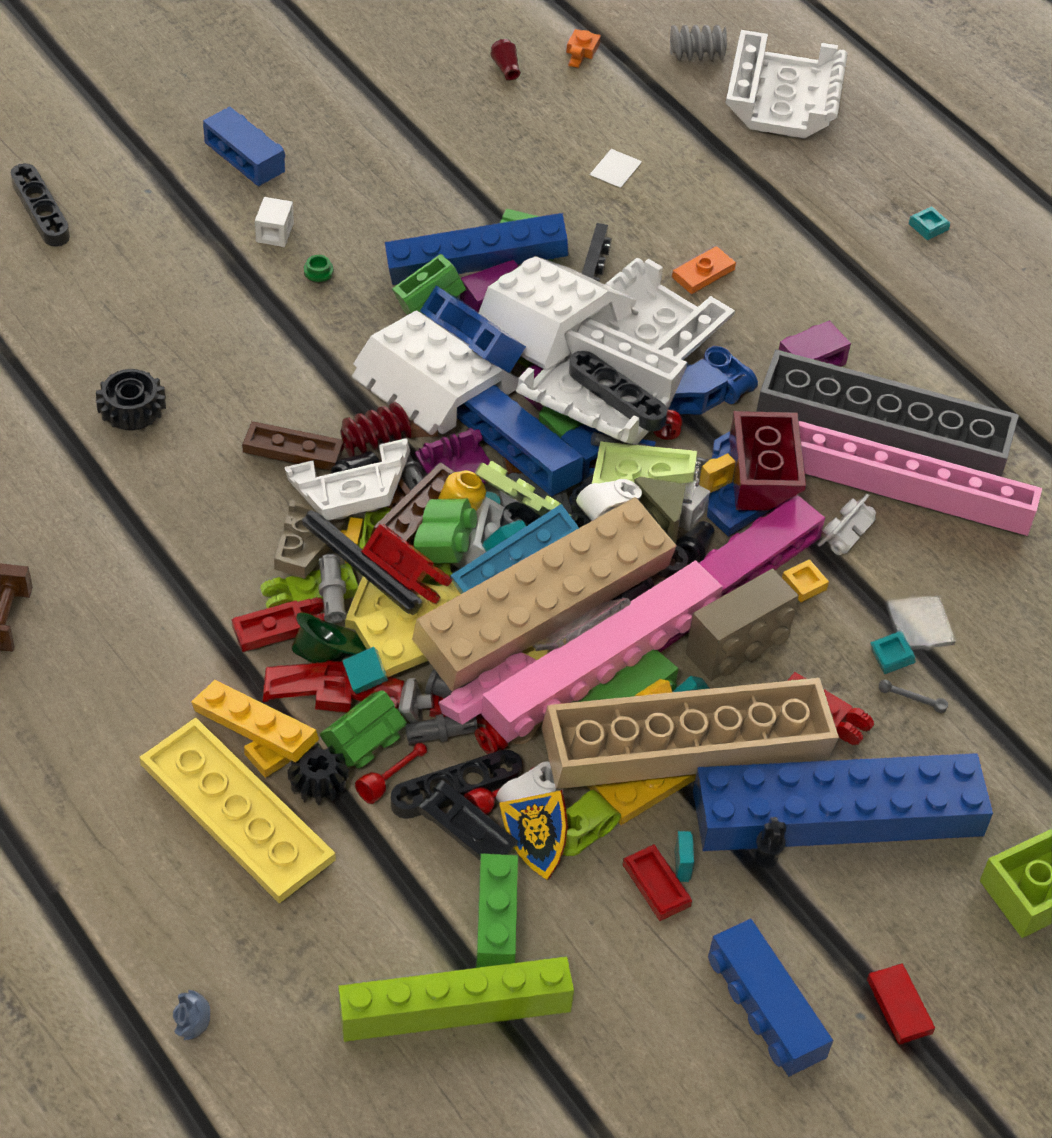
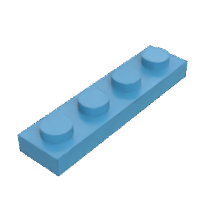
(517, 547)

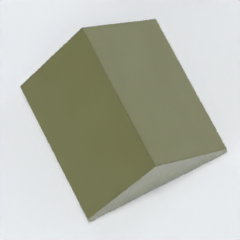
(663, 502)

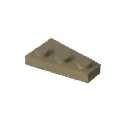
(298, 547)

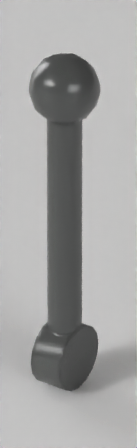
(940, 705)

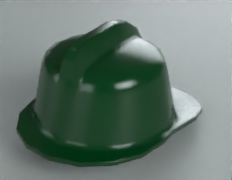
(324, 641)

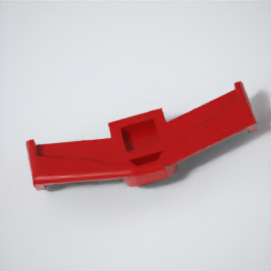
(326, 681)

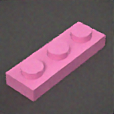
(467, 701)

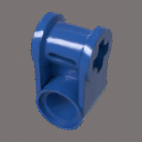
(733, 371)

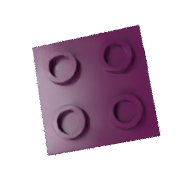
(456, 453)

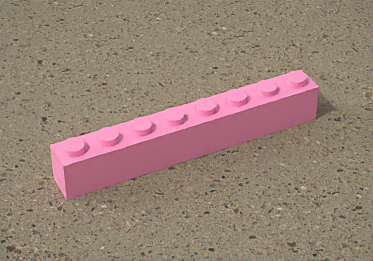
(918, 479)
(600, 652)

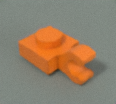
(582, 45)

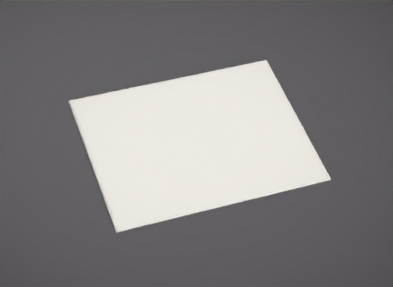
(615, 168)

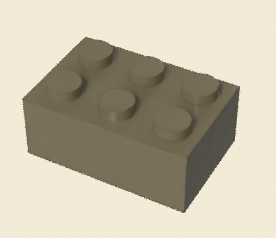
(741, 625)

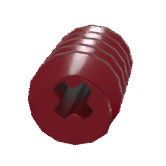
(373, 427)

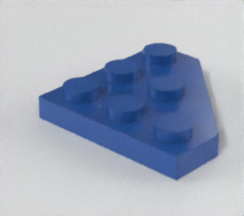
(721, 503)

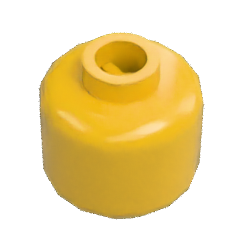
(464, 485)

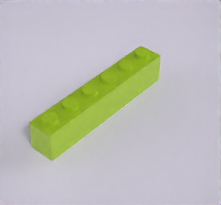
(455, 998)

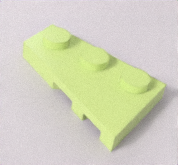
(634, 461)
(519, 491)

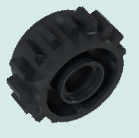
(130, 399)

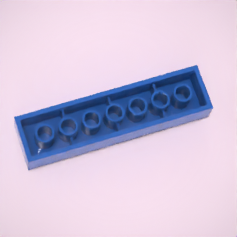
(843, 801)

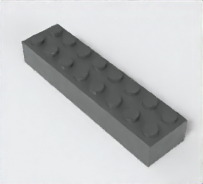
(889, 412)

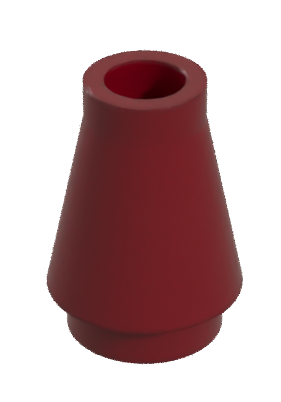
(505, 56)

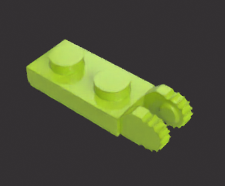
(300, 589)

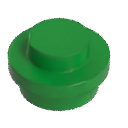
(318, 268)

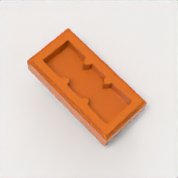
(703, 270)

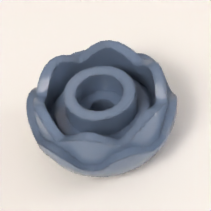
(191, 1015)

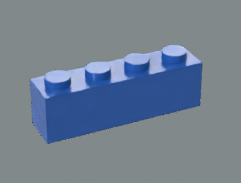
(769, 998)

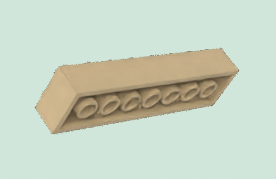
(542, 593)
(687, 730)

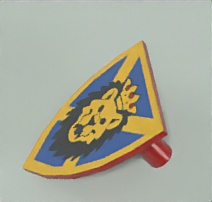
(539, 828)

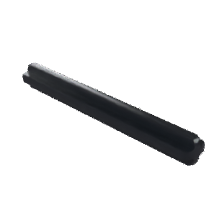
(360, 562)

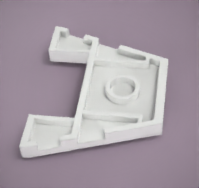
(354, 489)

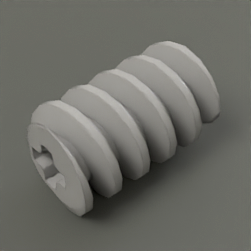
(698, 41)

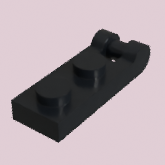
(466, 822)

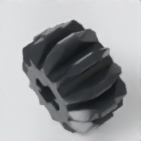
(319, 774)

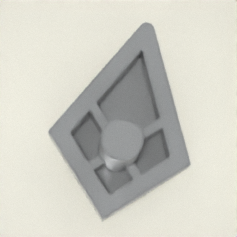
(413, 701)

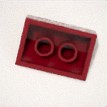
(766, 458)

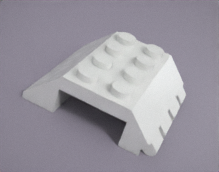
(785, 91)
(544, 302)
(661, 315)
(643, 364)
(426, 371)

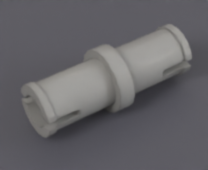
(332, 588)

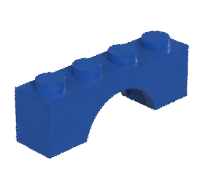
(473, 328)

